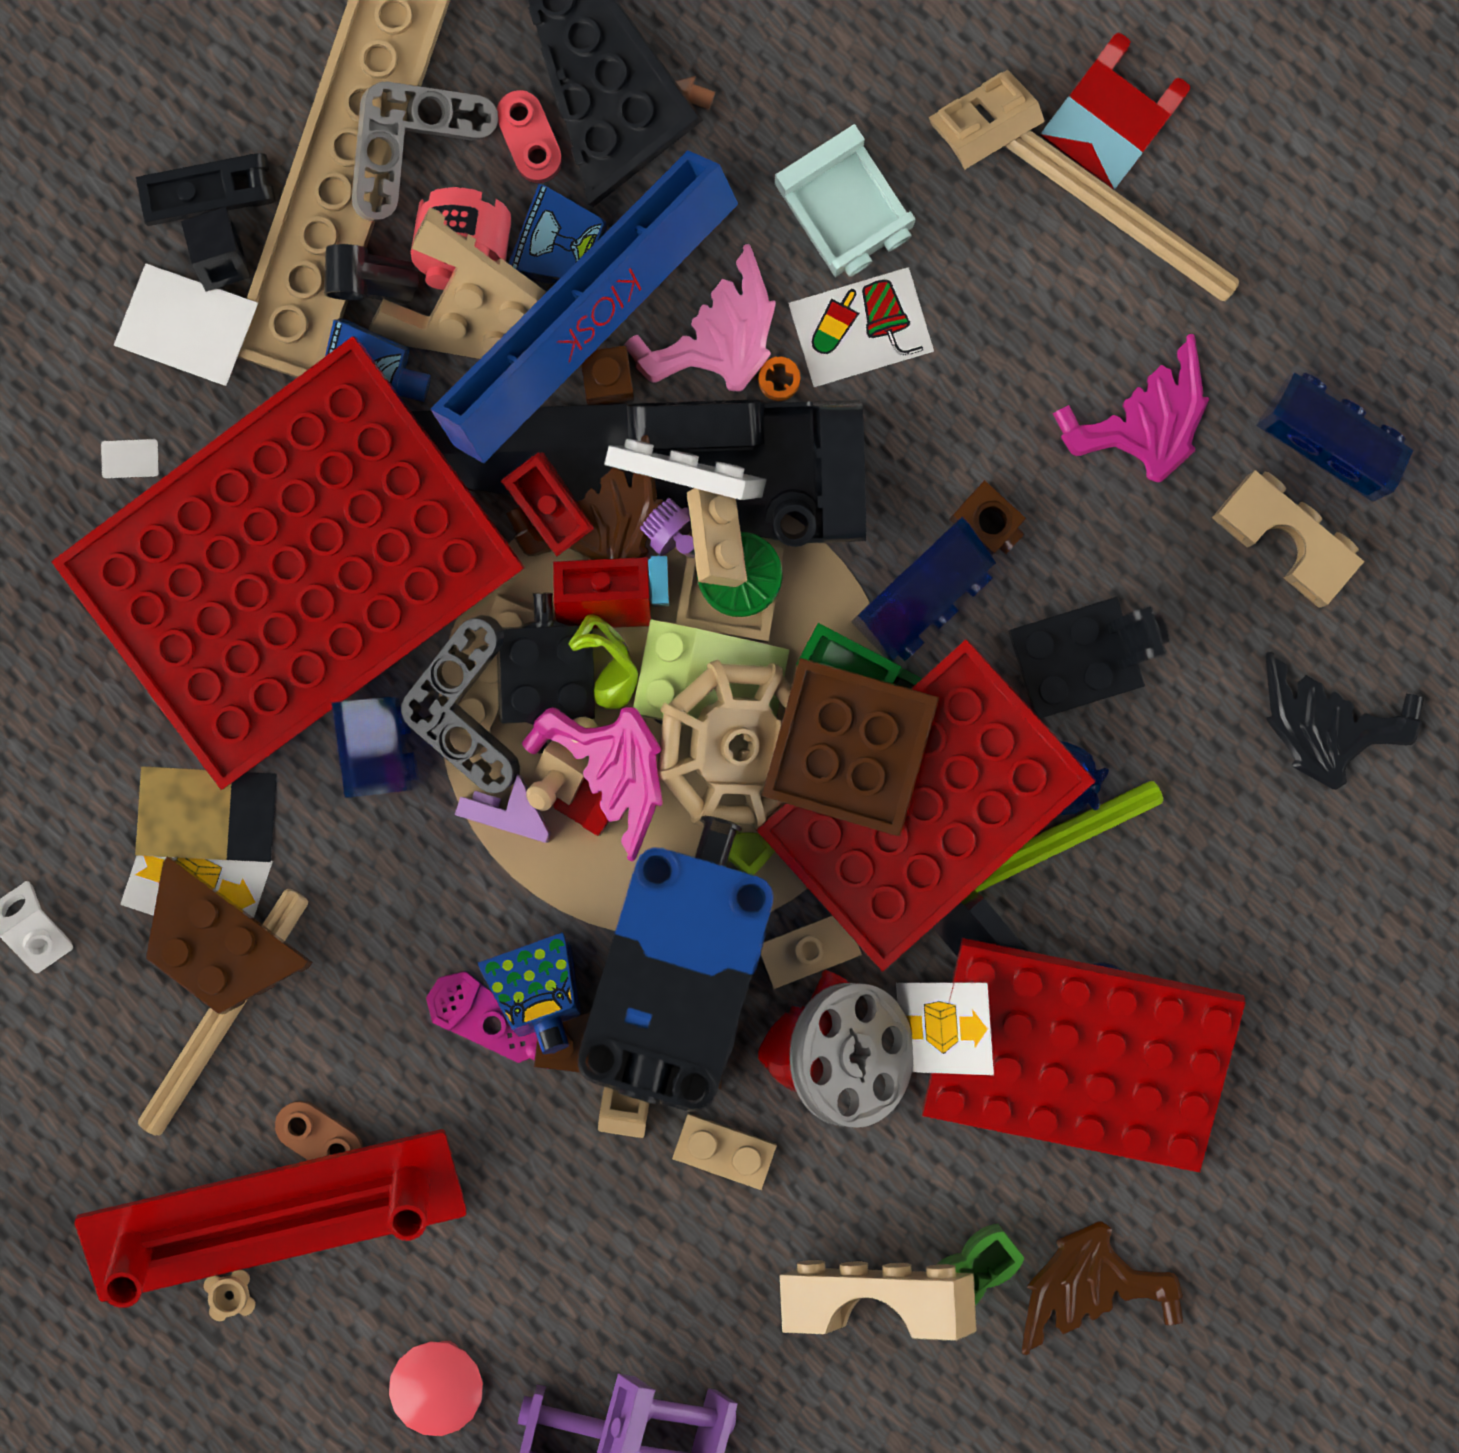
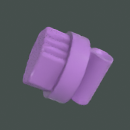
(669, 528)

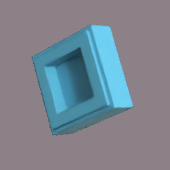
(658, 581)

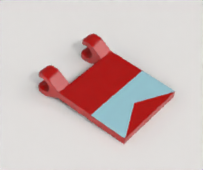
(1108, 119)

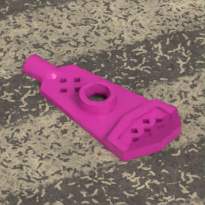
(471, 1013)

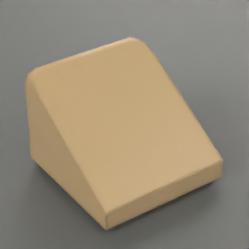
(622, 1114)

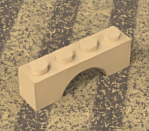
(931, 1302)

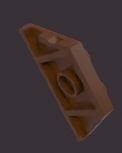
(214, 943)

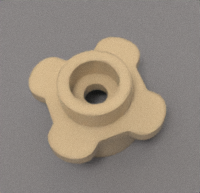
(221, 1306)

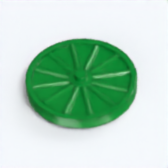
(762, 584)

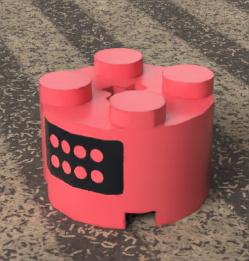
(464, 215)

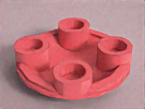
(436, 1388)

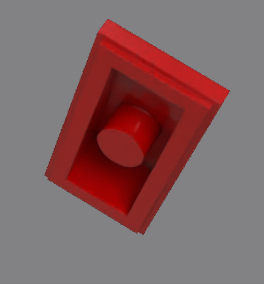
(548, 503)

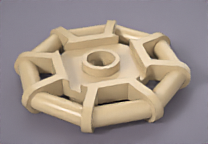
(711, 739)

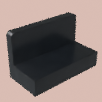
(975, 921)

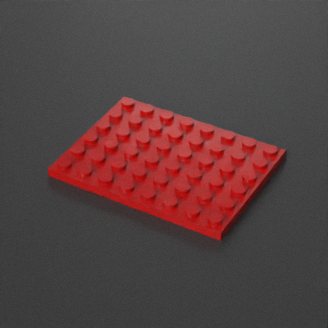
(288, 563)

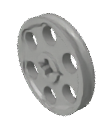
(839, 1043)

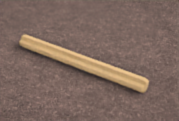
(1125, 215)
(210, 1032)

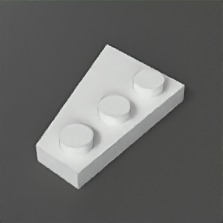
(685, 470)

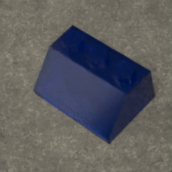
(1336, 436)
(926, 592)

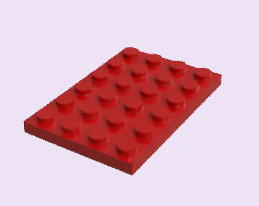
(978, 798)
(1093, 1057)

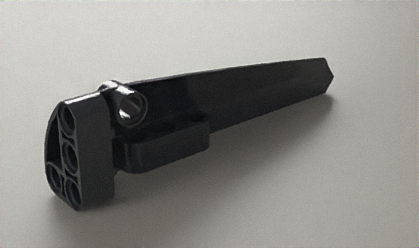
(802, 448)

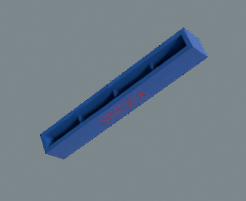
(585, 306)

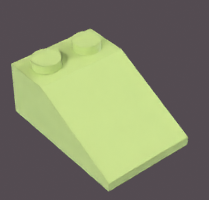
(680, 654)

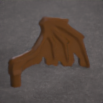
(613, 512)
(1083, 1281)

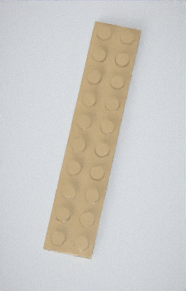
(372, 46)

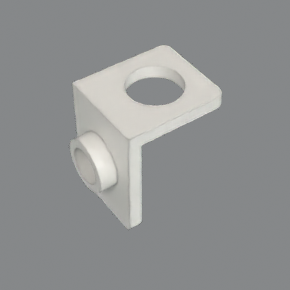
(31, 931)

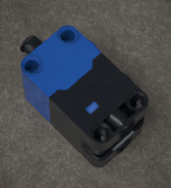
(677, 974)

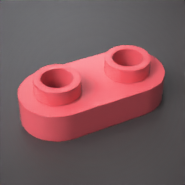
(529, 135)

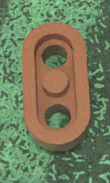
(320, 1132)

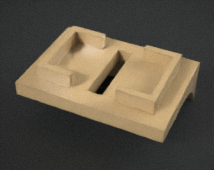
(972, 134)

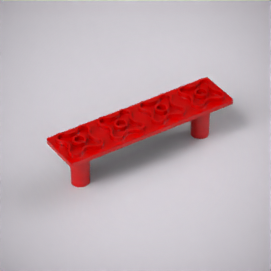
(271, 1216)

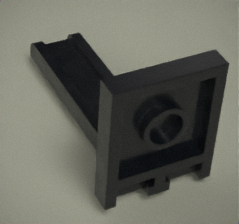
(1086, 654)

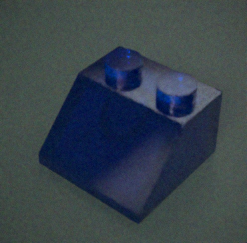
(373, 747)

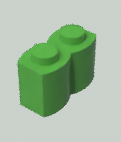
(989, 1257)

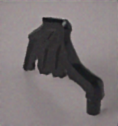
(1323, 730)

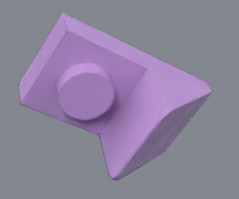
(516, 818)

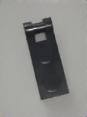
(204, 188)

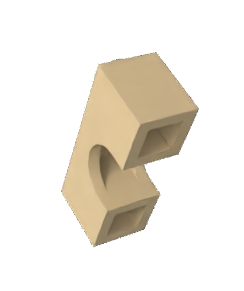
(1322, 560)

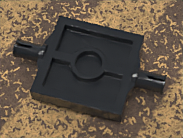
(542, 670)

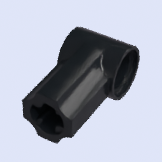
(358, 275)

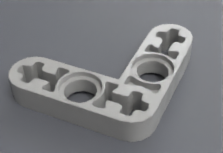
(392, 130)

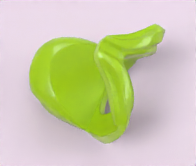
(620, 676)

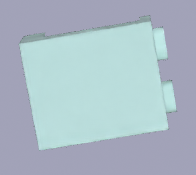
(844, 203)

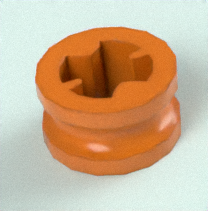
(767, 387)

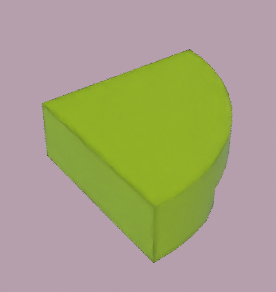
(749, 852)

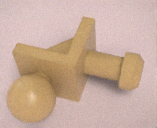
(558, 773)

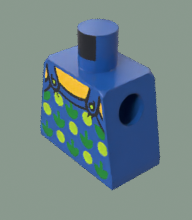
(536, 989)

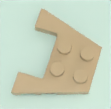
(474, 308)

